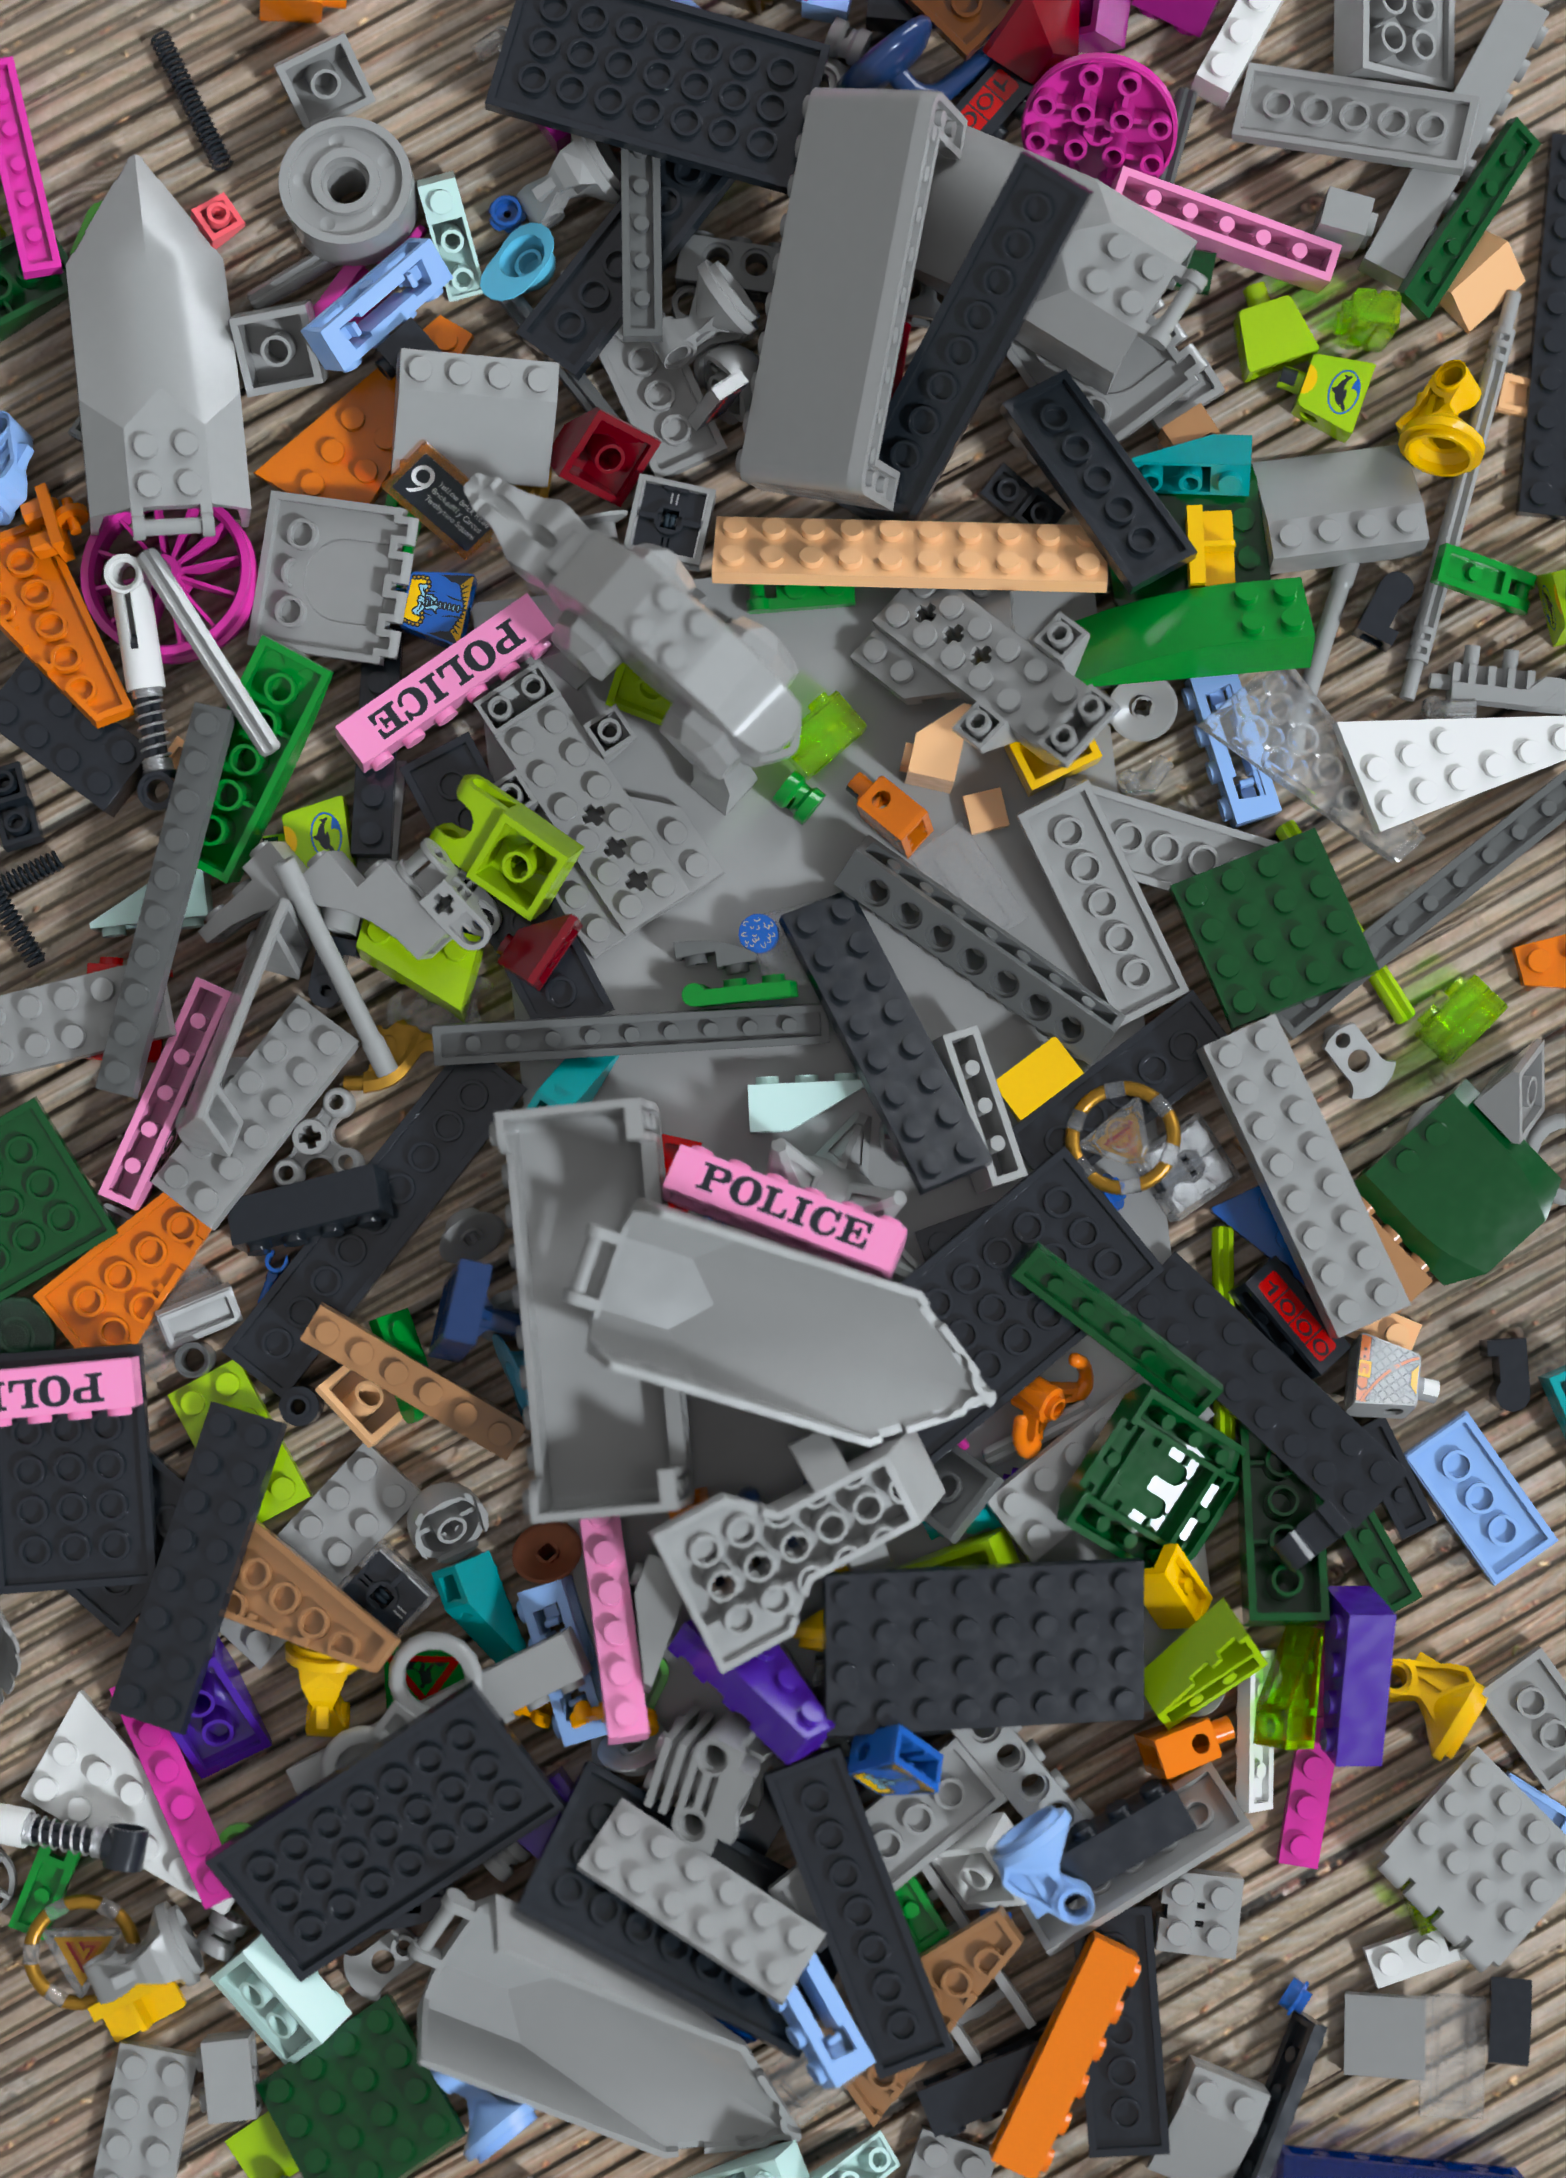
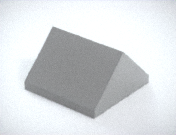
(324, 81)
(1516, 1093)

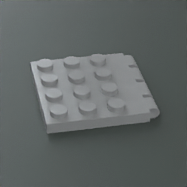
(1143, 384)
(333, 577)
(1479, 1859)

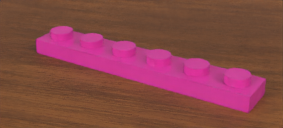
(23, 182)
(1307, 1797)
(179, 1803)

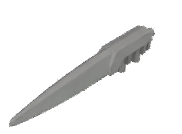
(1500, 686)

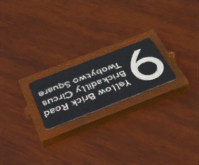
(436, 496)

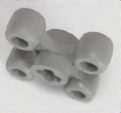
(327, 1147)

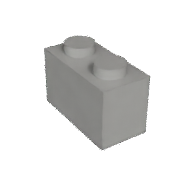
(1346, 220)
(230, 2076)

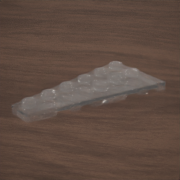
(1291, 738)

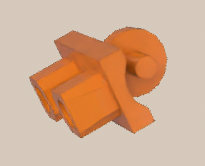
(58, 520)

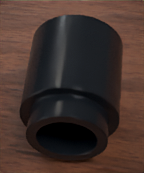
(312, 1400)

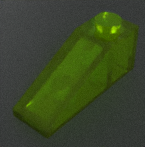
(1291, 1691)

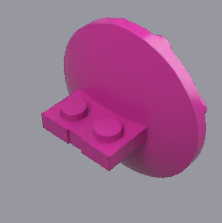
(1101, 116)

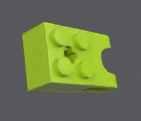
(500, 842)

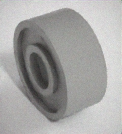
(341, 159)

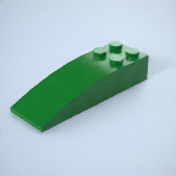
(1200, 634)
(289, 696)

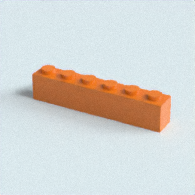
(1064, 2055)

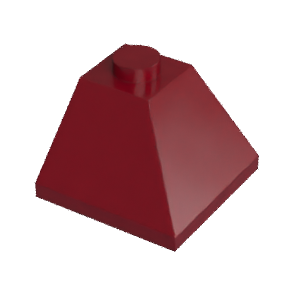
(1035, 37)
(602, 454)
(538, 949)

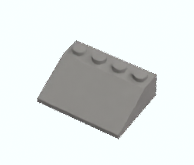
(1396, 41)
(477, 412)
(1340, 509)

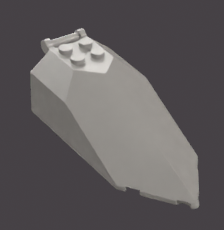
(1102, 280)
(155, 364)
(770, 1328)
(585, 2037)

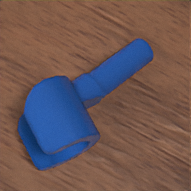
(273, 1273)

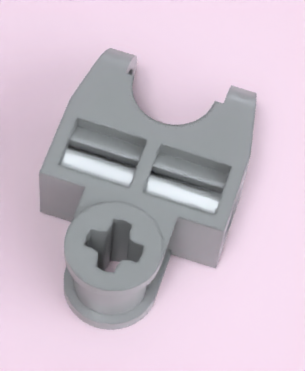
(443, 887)

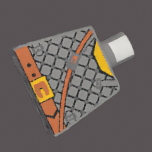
(1385, 1380)

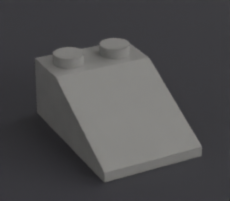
(655, 1613)
(1210, 2122)

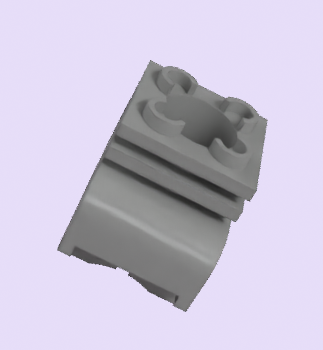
(711, 1775)

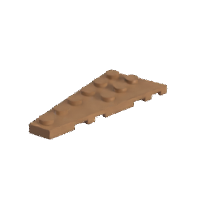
(297, 1603)
(958, 1974)

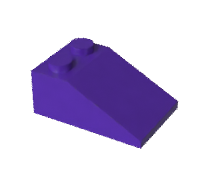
(224, 1719)

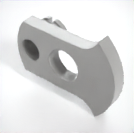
(1372, 1076)
(365, 1977)

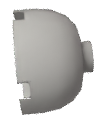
(720, 363)
(446, 1521)

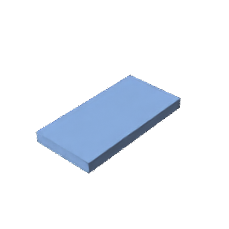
(1479, 1498)

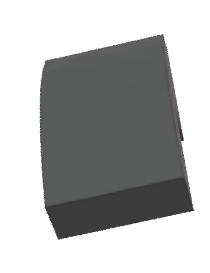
(728, 956)

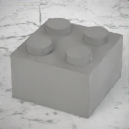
(274, 350)

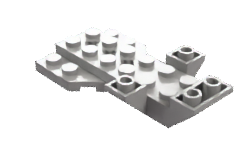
(1015, 697)
(566, 775)
(839, 1521)

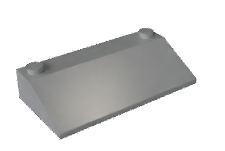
(277, 947)

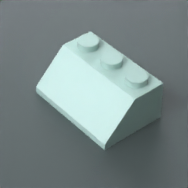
(281, 2009)

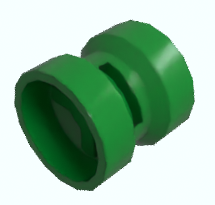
(798, 797)

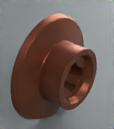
(538, 1543)

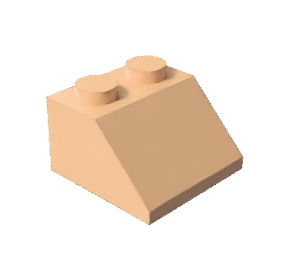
(935, 753)

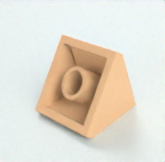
(1482, 282)
(361, 1405)

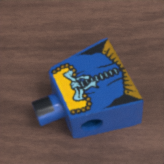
(439, 606)
(895, 1762)

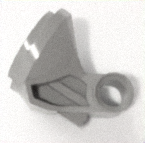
(578, 171)
(717, 316)
(161, 1958)

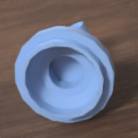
(15, 454)
(1030, 1863)
(491, 2117)

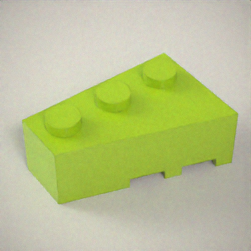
(442, 980)
(1201, 1665)

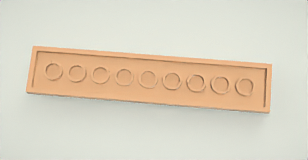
(907, 554)

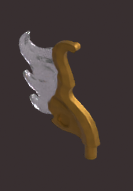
(410, 1036)

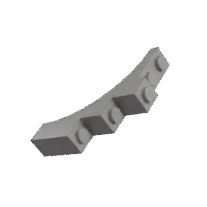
(332, 884)

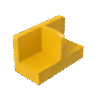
(1213, 539)
(1037, 1078)
(1174, 1590)
(138, 2008)

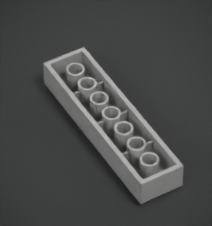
(1303, 1177)

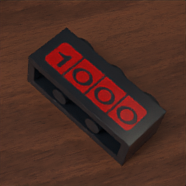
(995, 101)
(1288, 1316)

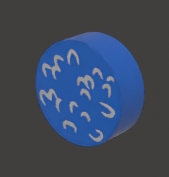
(758, 933)

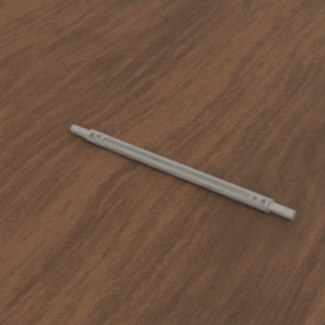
(1460, 495)

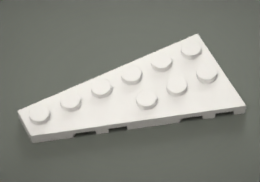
(1431, 763)
(99, 1781)

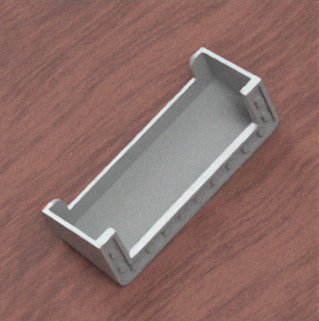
(843, 292)
(597, 1434)

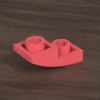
(217, 220)

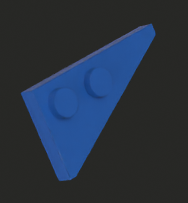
(1254, 1222)

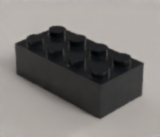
(44, 724)

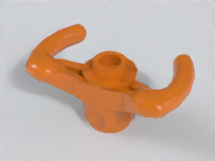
(1045, 1402)

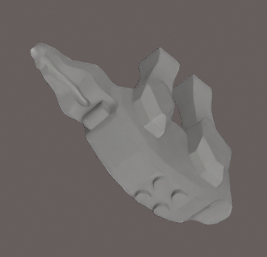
(647, 612)

